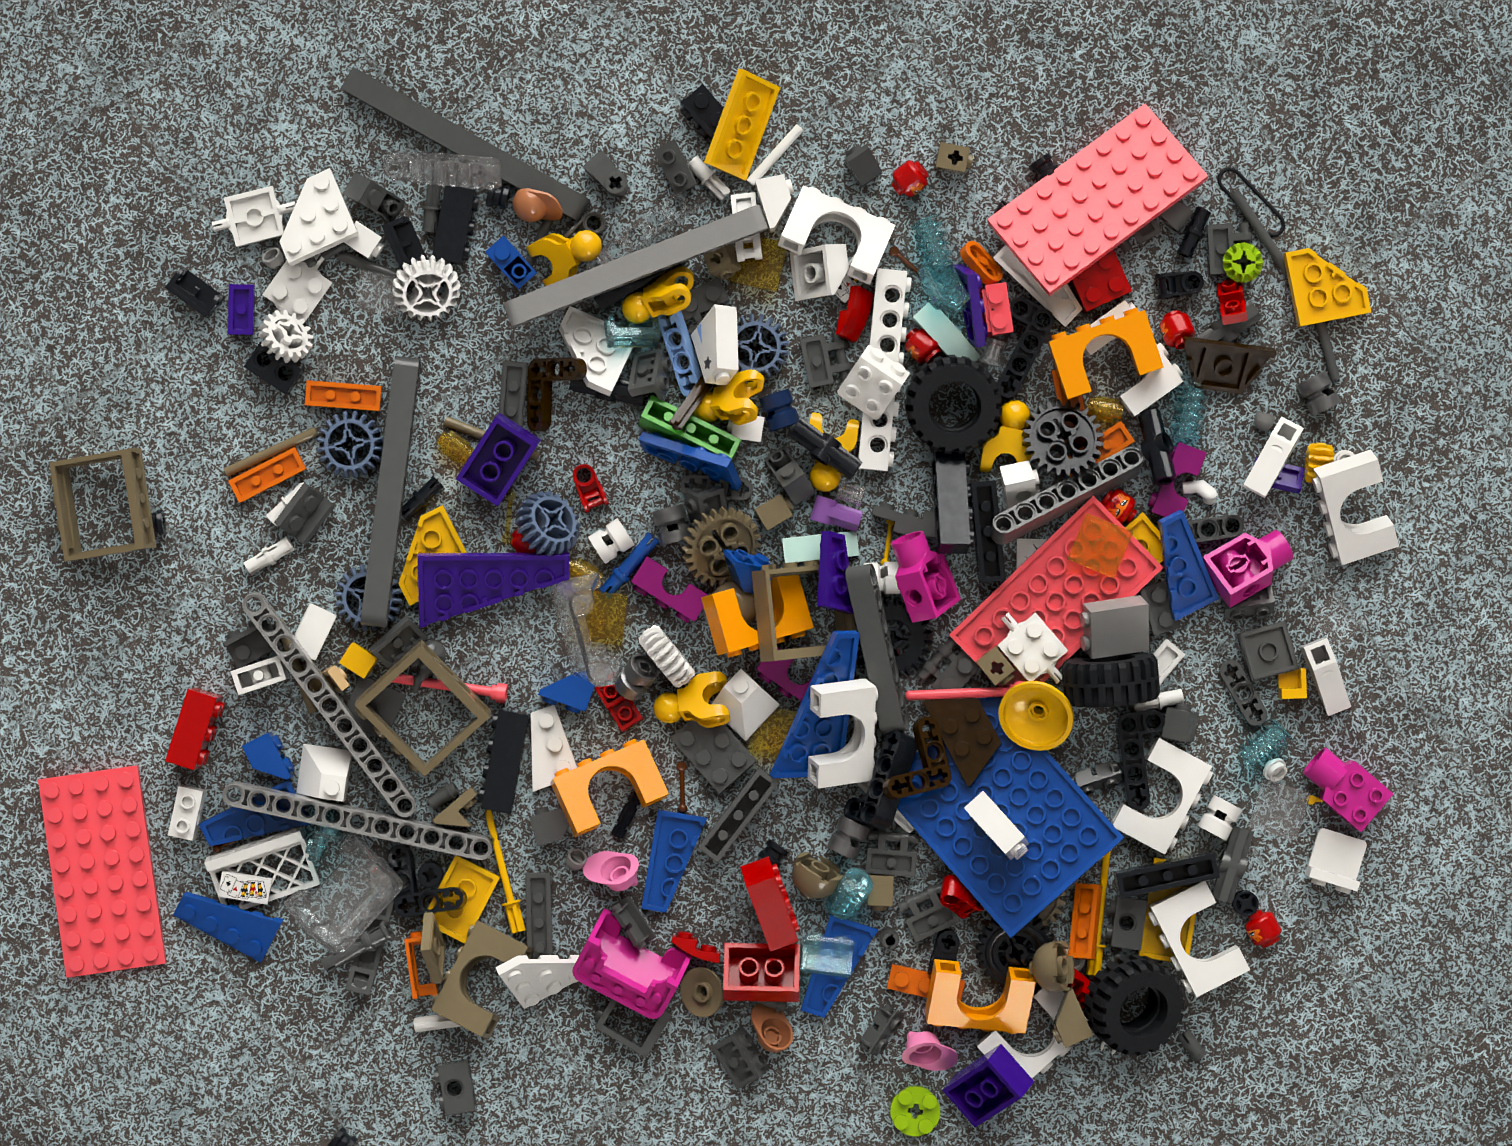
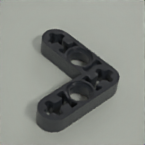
(411, 892)

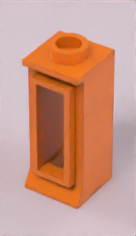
(422, 989)

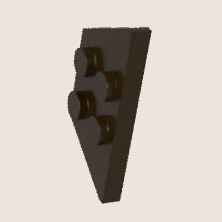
(1224, 364)
(966, 733)

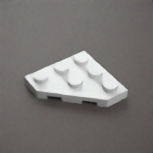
(318, 220)
(587, 341)
(537, 978)

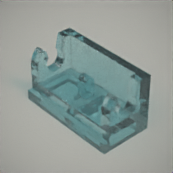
(631, 334)

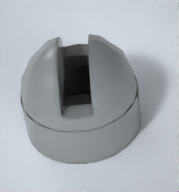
(273, 258)
(1264, 420)
(576, 859)

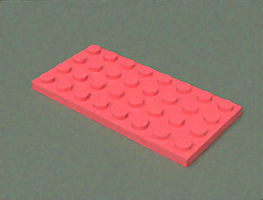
(1097, 199)
(1054, 591)
(102, 871)

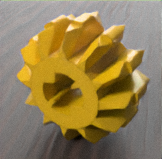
(1316, 456)

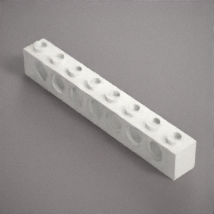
(885, 280)

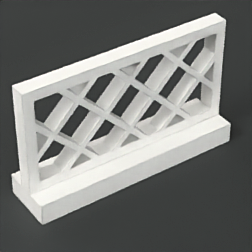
(262, 848)

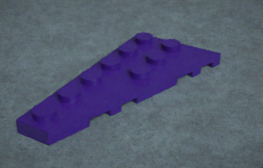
(471, 581)

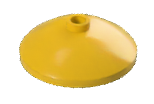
(1035, 727)

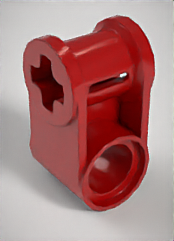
(589, 489)
(958, 897)

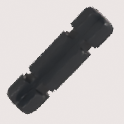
(626, 816)

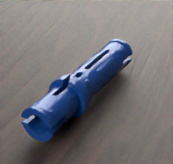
(629, 565)

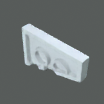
(549, 747)

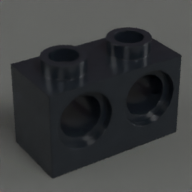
(271, 373)

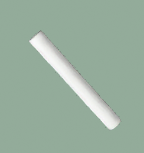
(775, 154)

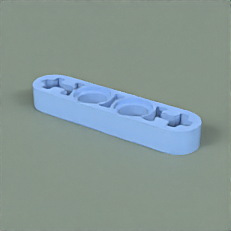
(677, 351)

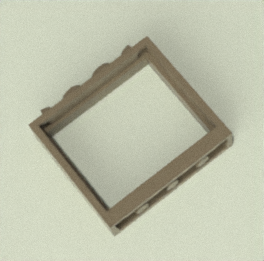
(137, 499)
(765, 612)
(452, 682)

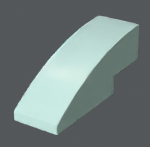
(945, 333)
(808, 547)

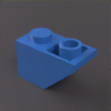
(510, 262)
(741, 567)
(570, 691)
(266, 756)

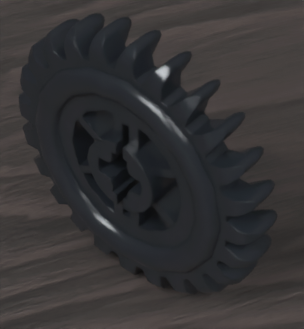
(916, 639)
(993, 939)

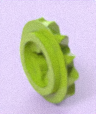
(1234, 270)

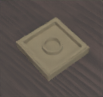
(433, 947)

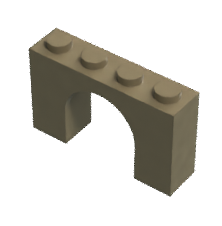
(453, 999)

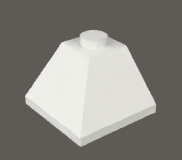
(774, 198)
(818, 270)
(747, 704)
(324, 772)

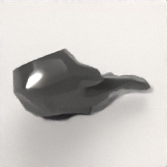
(424, 671)

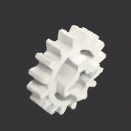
(285, 336)

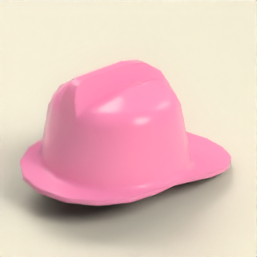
(612, 869)
(927, 1052)

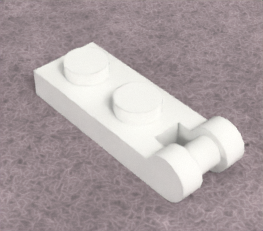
(740, 202)

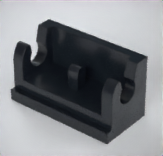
(403, 240)
(194, 292)

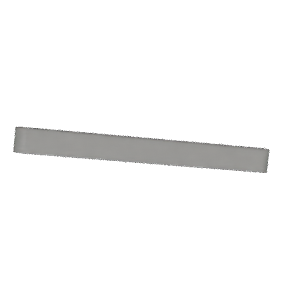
(635, 266)
(333, 716)
(345, 824)

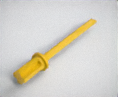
(512, 906)
(1094, 966)

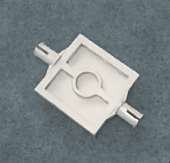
(254, 216)
(298, 288)
(1032, 647)

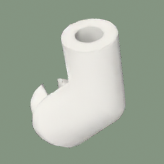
(1202, 488)

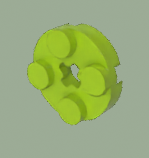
(906, 1099)

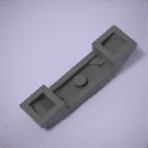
(365, 965)

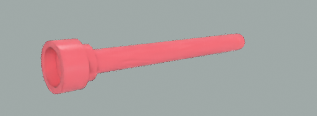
(496, 692)
(958, 693)

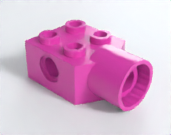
(1246, 565)
(923, 578)
(1347, 788)

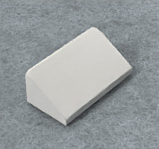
(314, 629)

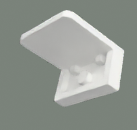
(873, 382)
(1336, 860)

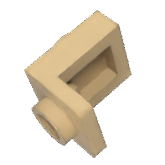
(336, 678)

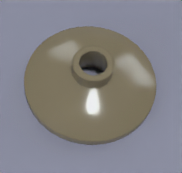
(694, 993)

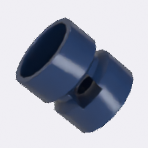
(779, 410)

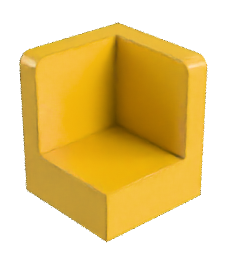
(359, 660)
(1292, 684)

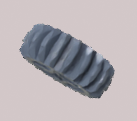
(760, 325)
(348, 432)
(548, 523)
(348, 588)

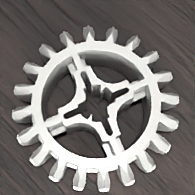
(416, 301)
(666, 656)

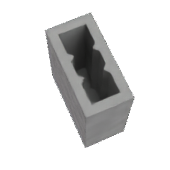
(1115, 627)

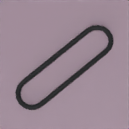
(1256, 192)

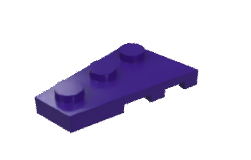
(974, 309)
(832, 583)

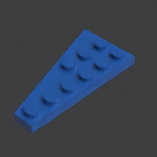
(810, 733)

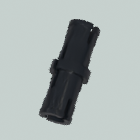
(1193, 232)
(421, 498)

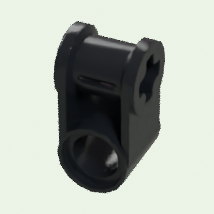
(1176, 284)
(944, 953)

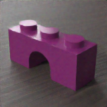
(1185, 460)
(650, 580)
(777, 672)

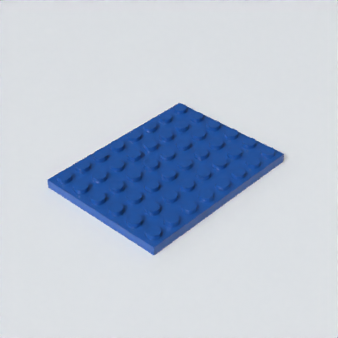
(1042, 802)

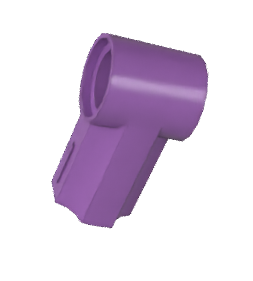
(830, 512)

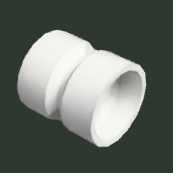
(618, 535)
(886, 576)
(1215, 825)

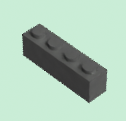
(738, 814)

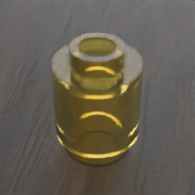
(1105, 409)
(454, 447)
(582, 567)

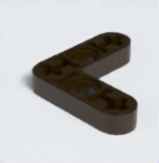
(543, 381)
(930, 766)

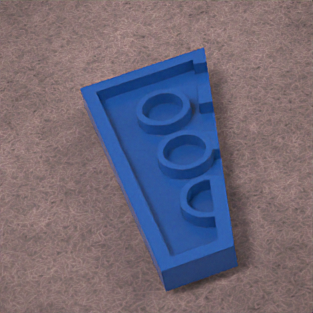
(691, 458)
(1185, 570)
(240, 823)
(670, 851)
(238, 928)
(824, 989)

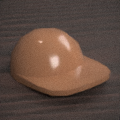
(535, 205)
(772, 1028)

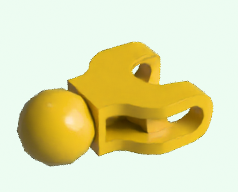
(566, 252)
(659, 297)
(732, 400)
(1008, 437)
(825, 477)
(693, 701)

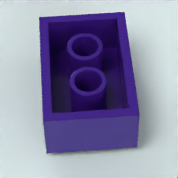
(498, 459)
(988, 1085)

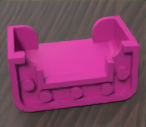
(628, 974)

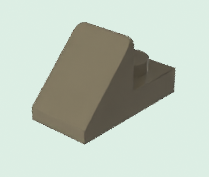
(453, 815)

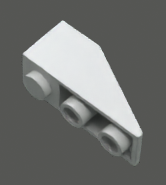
(1273, 457)
(1326, 675)

